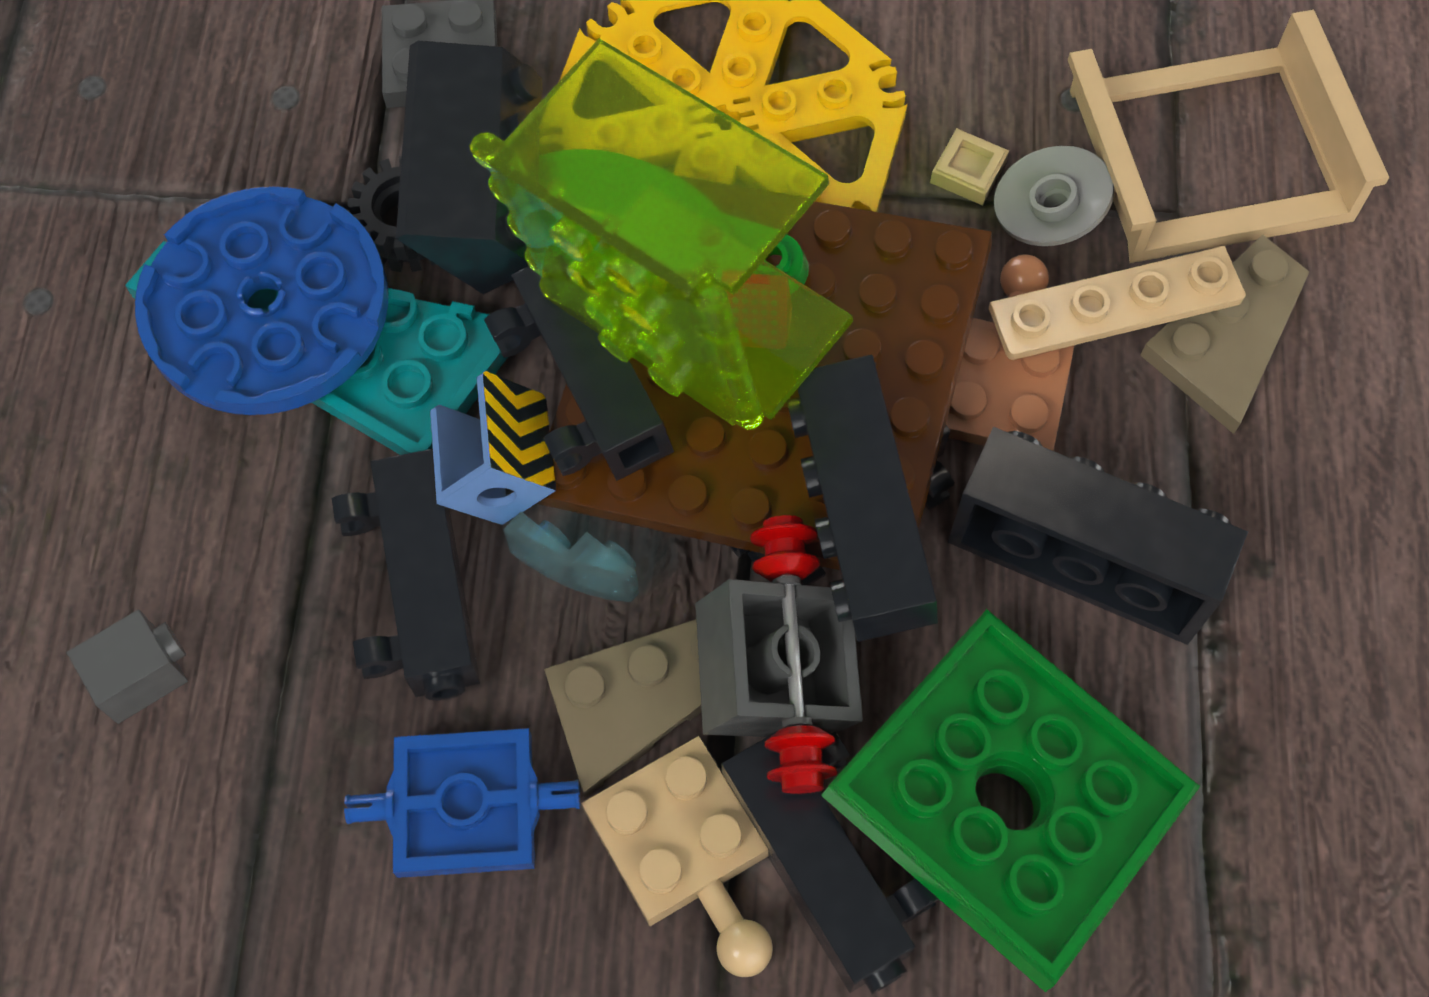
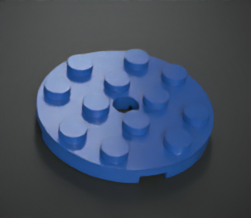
(250, 360)

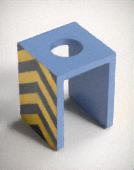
(493, 453)

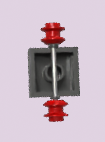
(779, 659)

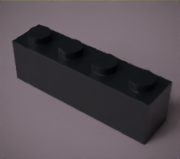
(865, 501)

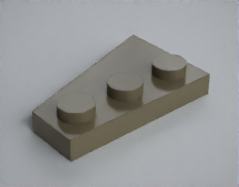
(1225, 352)
(626, 699)

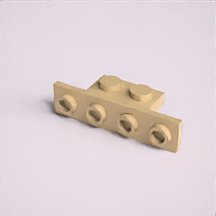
(1116, 303)

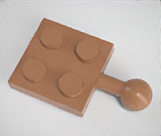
(1005, 392)

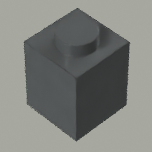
(129, 665)

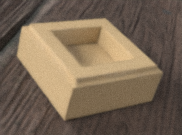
(969, 166)

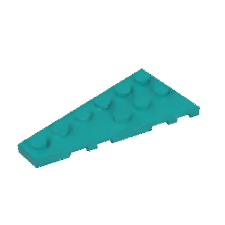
(420, 361)

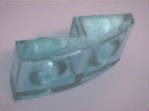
(587, 567)

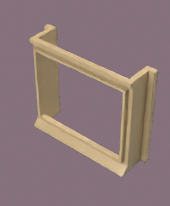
(1322, 105)

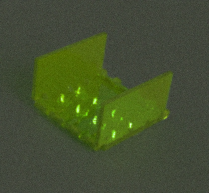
(659, 232)

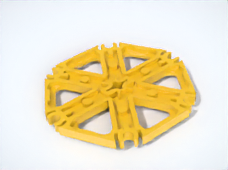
(744, 69)

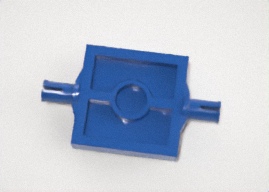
(462, 803)

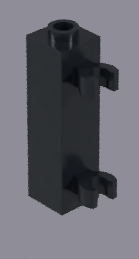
(607, 390)
(424, 579)
(825, 873)

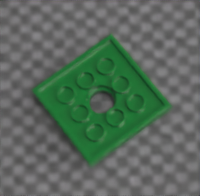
(1092, 783)

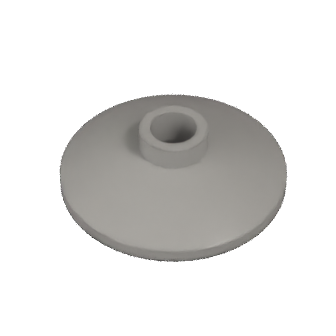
(1049, 179)

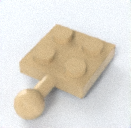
(677, 840)

